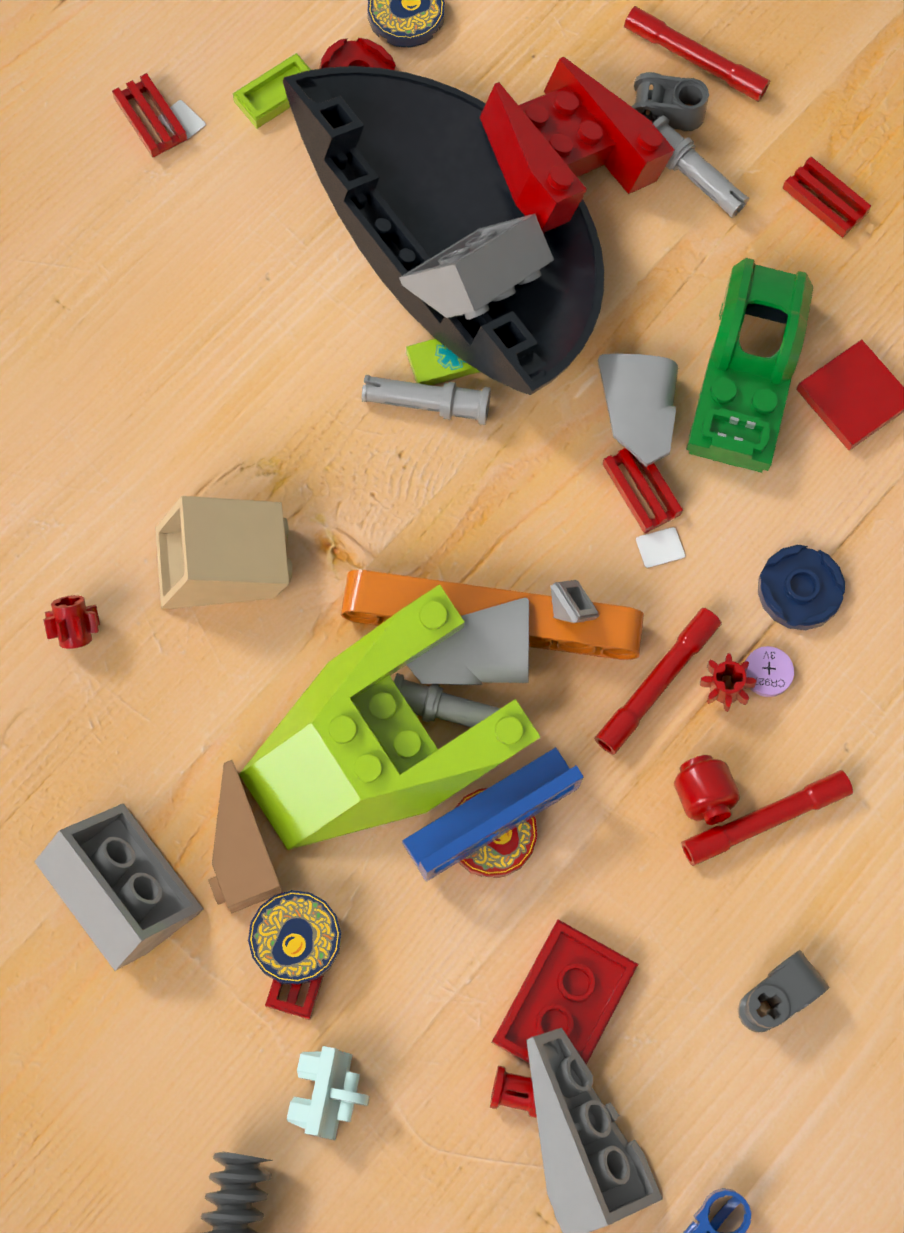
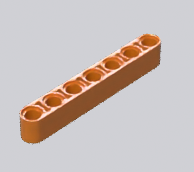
(615, 634)

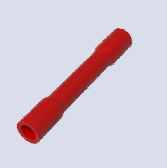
(733, 74)
(627, 718)
(722, 838)

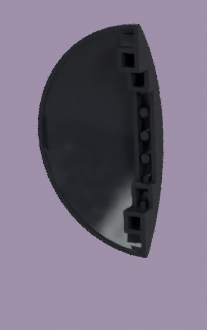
(418, 176)

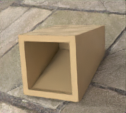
(221, 552)

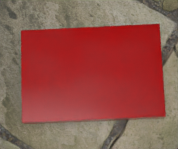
(569, 988)

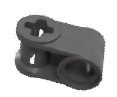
(669, 99)
(786, 989)

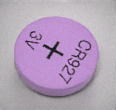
(771, 669)

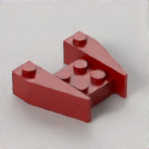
(565, 135)

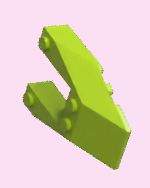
(357, 751)

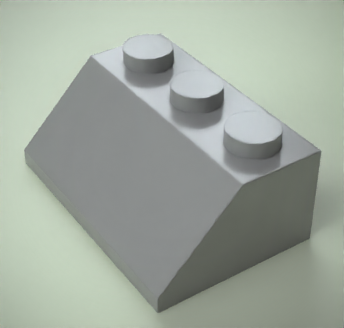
(481, 268)
(117, 885)

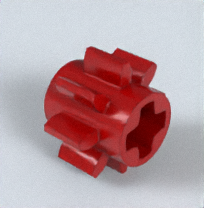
(71, 621)
(738, 677)

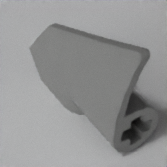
(640, 402)
(487, 649)

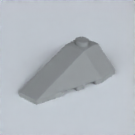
(587, 1161)

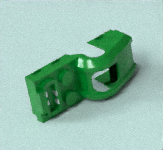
(743, 392)

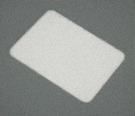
(188, 119)
(660, 547)

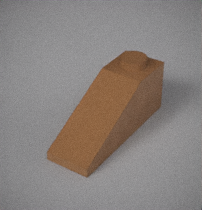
(239, 853)

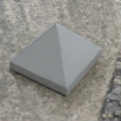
(572, 602)

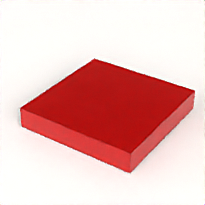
(854, 394)

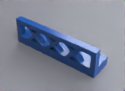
(492, 813)

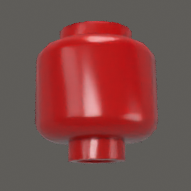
(706, 789)

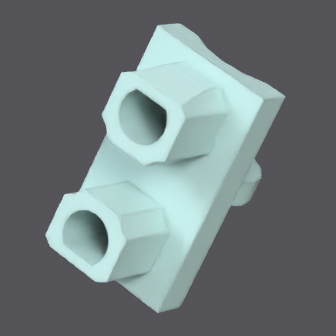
(332, 1094)

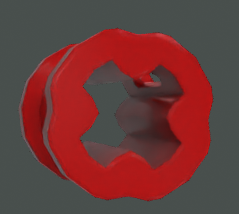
(503, 1096)

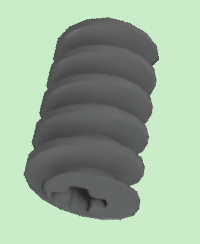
(236, 1193)

